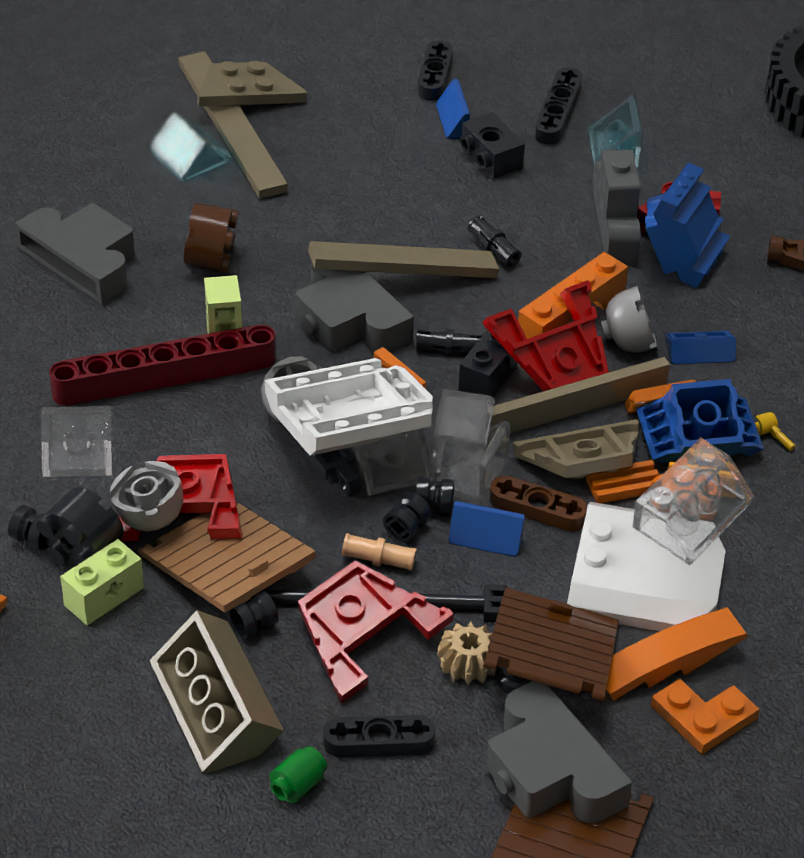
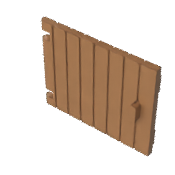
(228, 569)

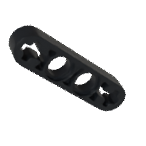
(558, 105)

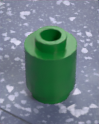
(297, 774)

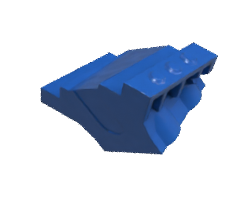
(686, 227)
(695, 412)

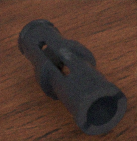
(494, 241)
(446, 341)

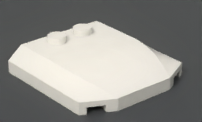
(349, 404)
(635, 578)

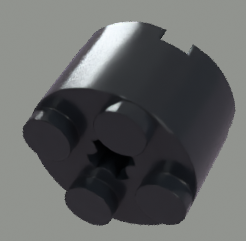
(78, 527)

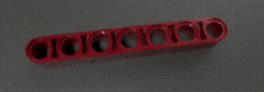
(162, 364)

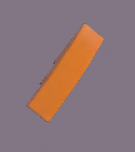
(673, 649)

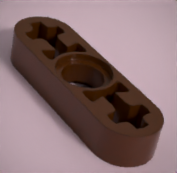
(512, 502)

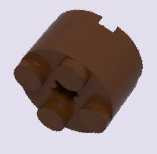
(210, 237)

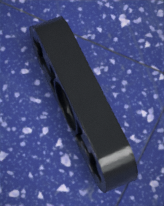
(438, 78)
(390, 724)

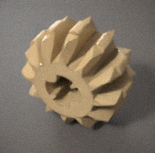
(464, 653)

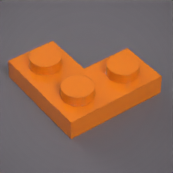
(700, 721)

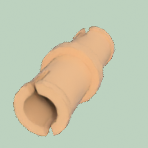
(379, 552)

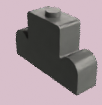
(616, 202)
(83, 248)
(351, 306)
(553, 758)

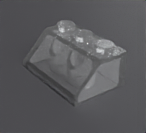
(693, 502)

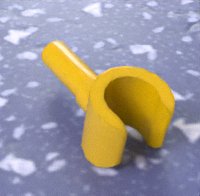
(768, 423)

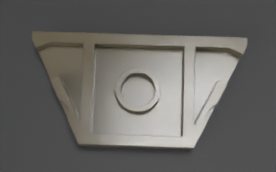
(247, 85)
(582, 451)

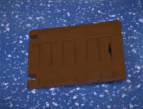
(552, 643)
(562, 835)

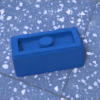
(453, 110)
(701, 347)
(486, 529)

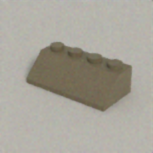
(215, 693)

